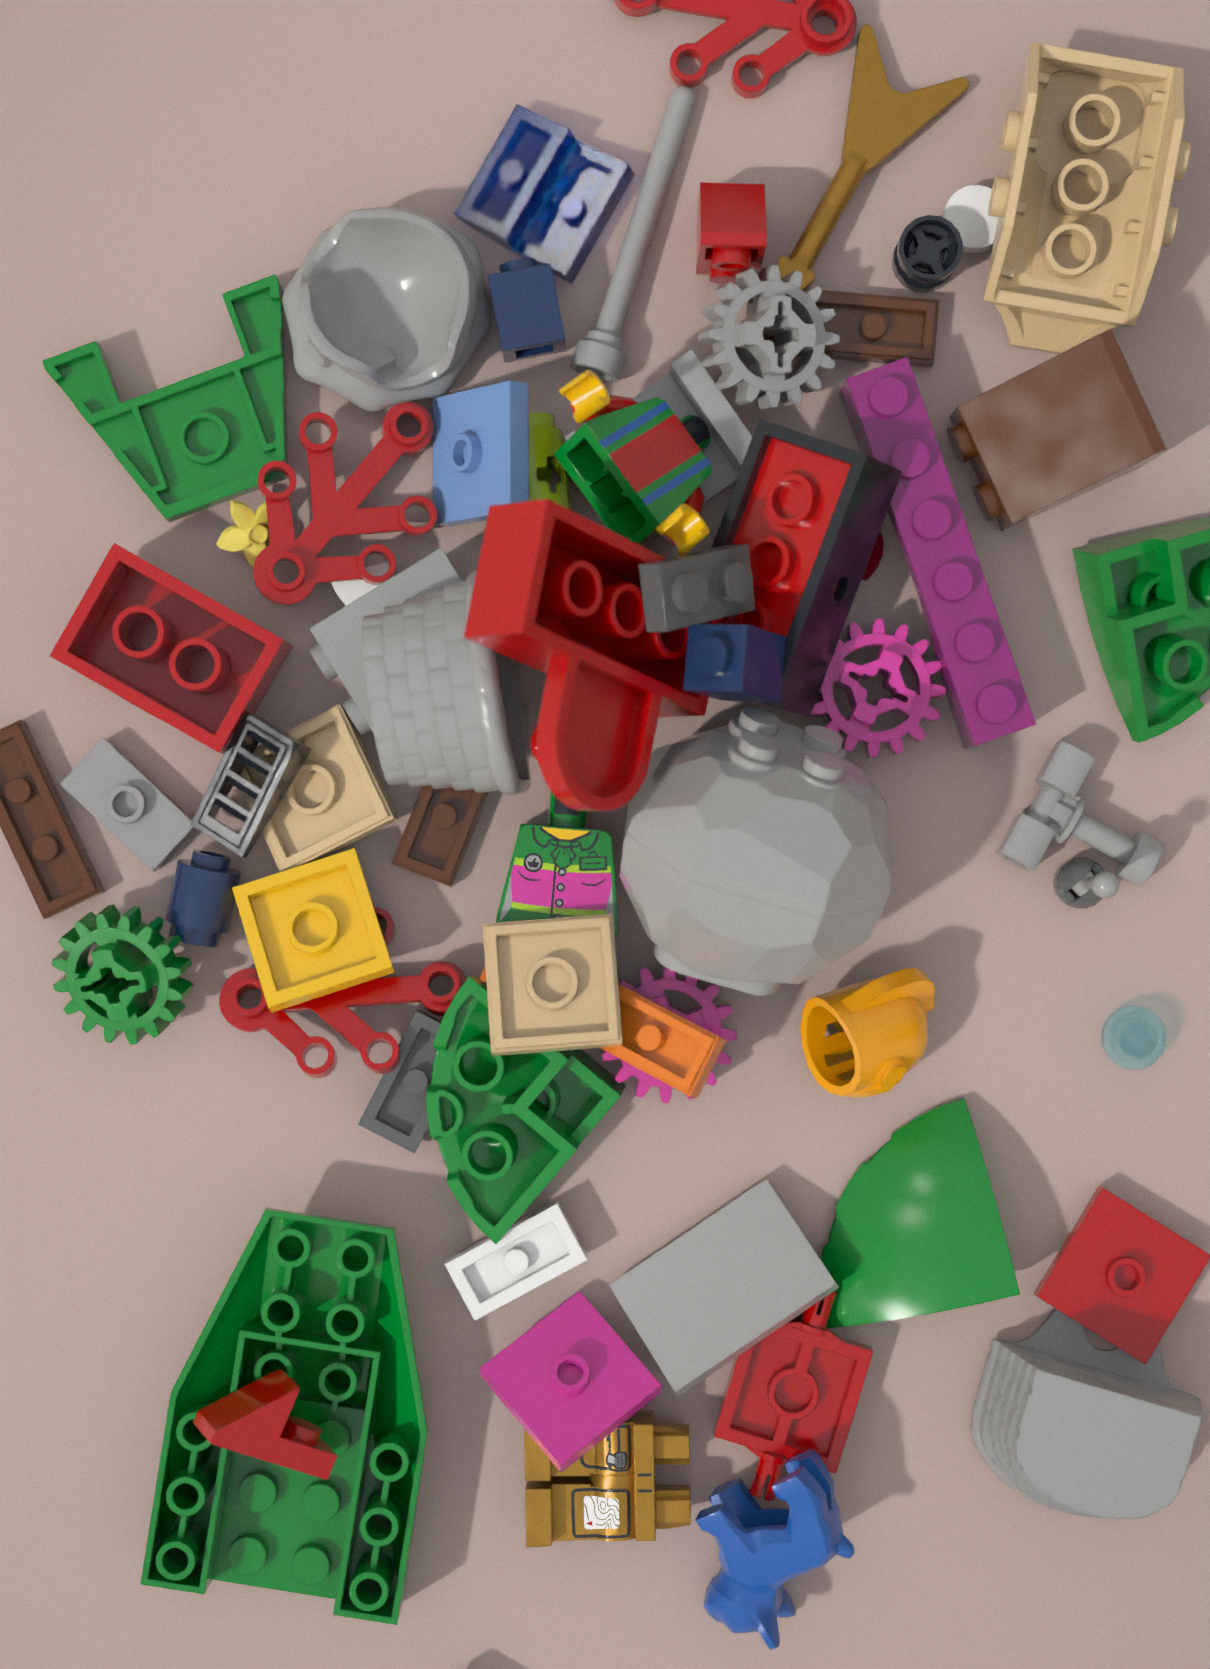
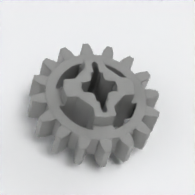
(780, 312)

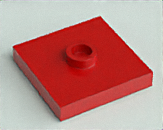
(1122, 1275)

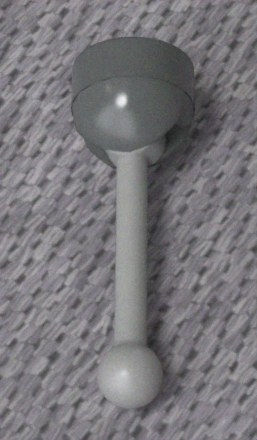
(1090, 888)

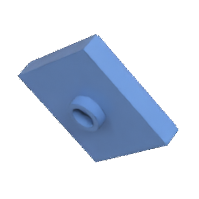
(480, 451)

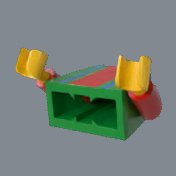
(637, 463)

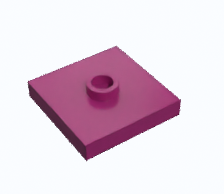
(570, 1381)

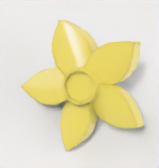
(248, 534)

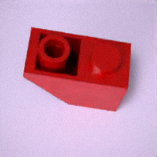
(730, 230)

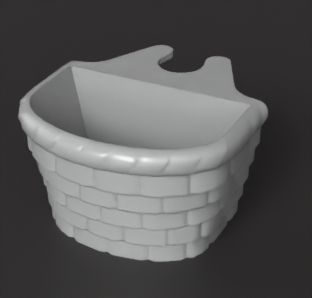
(443, 703)
(1083, 1424)

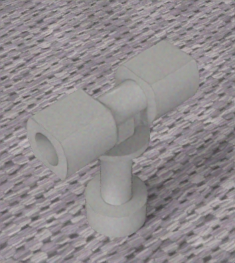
(1059, 813)

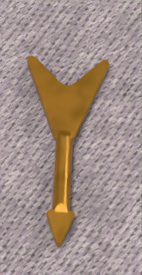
(875, 128)

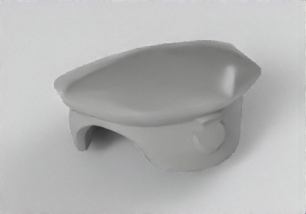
(387, 307)

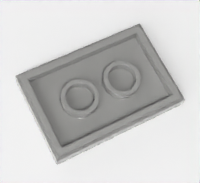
(723, 1287)

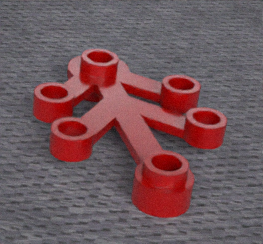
(745, 20)
(338, 512)
(335, 1011)

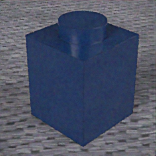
(526, 310)
(734, 663)

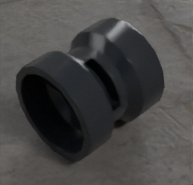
(935, 245)

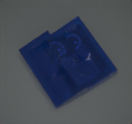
(544, 193)

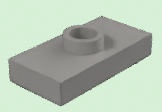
(128, 804)

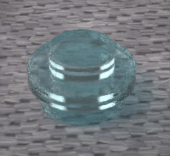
(1133, 1037)

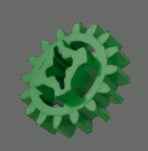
(123, 970)

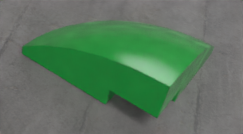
(1151, 621)
(507, 1117)
(919, 1226)

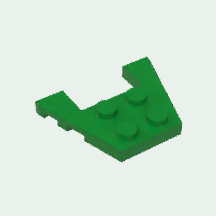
(203, 434)

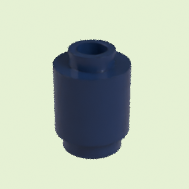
(202, 898)

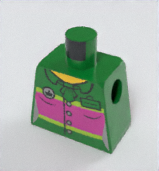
(560, 870)

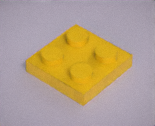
(312, 930)

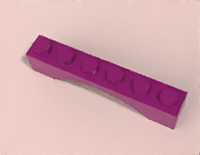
(940, 554)

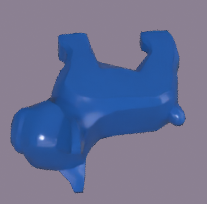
(770, 1545)

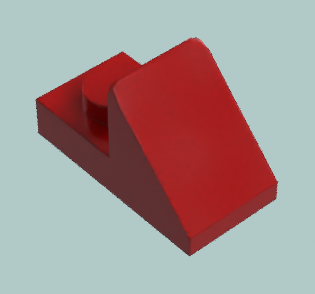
(259, 1425)

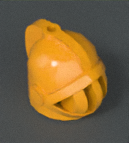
(878, 1037)

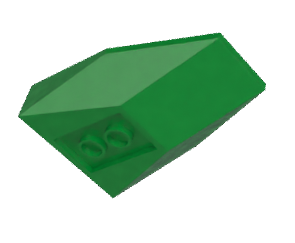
(335, 1316)

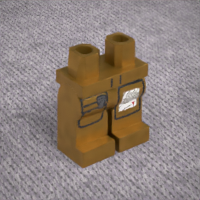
(609, 1488)

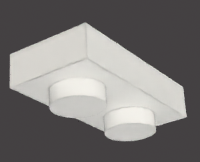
(521, 1261)

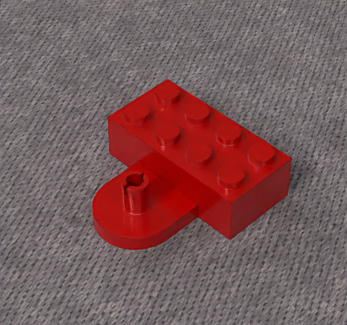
(572, 606)

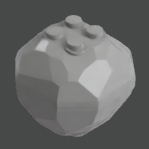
(756, 853)

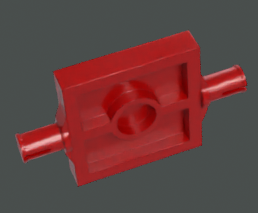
(794, 1395)

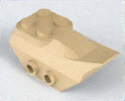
(1084, 194)

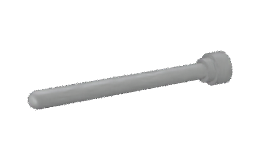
(602, 346)

